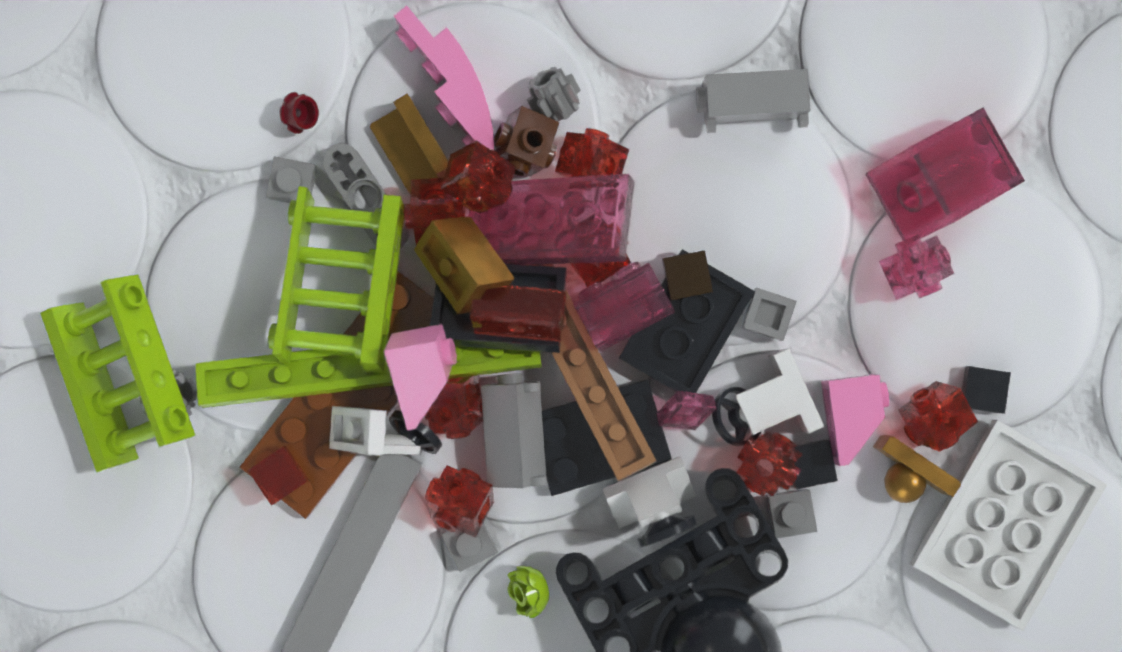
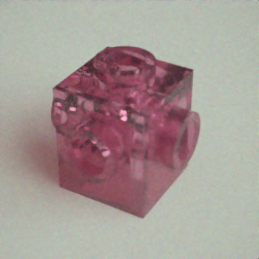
(917, 267)

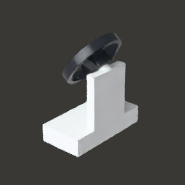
(768, 403)
(364, 433)
(653, 500)

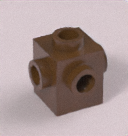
(527, 141)

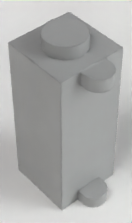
(754, 97)
(513, 432)

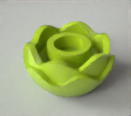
(528, 590)

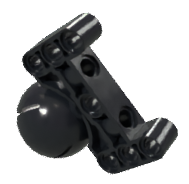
(717, 610)

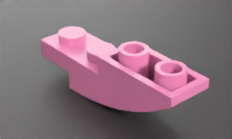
(461, 94)

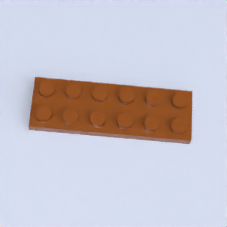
(307, 419)

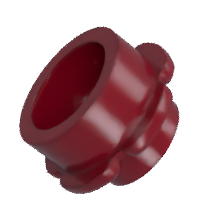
(298, 112)

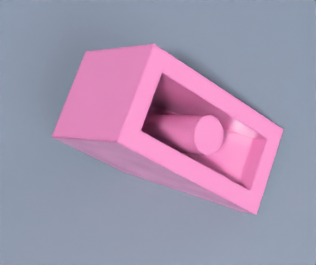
(419, 368)
(853, 413)

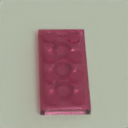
(561, 220)

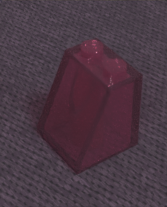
(945, 176)

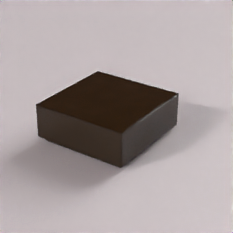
(687, 275)

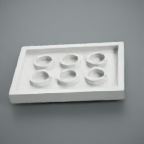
(1008, 524)

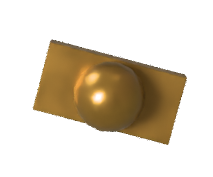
(908, 477)

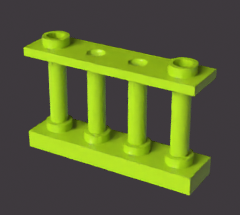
(373, 303)
(89, 381)

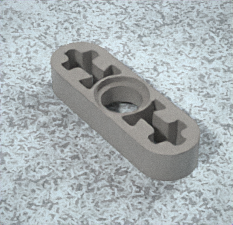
(358, 166)

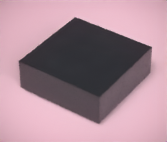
(986, 389)
(816, 464)

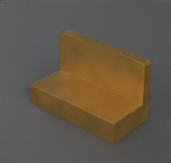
(409, 143)
(461, 261)

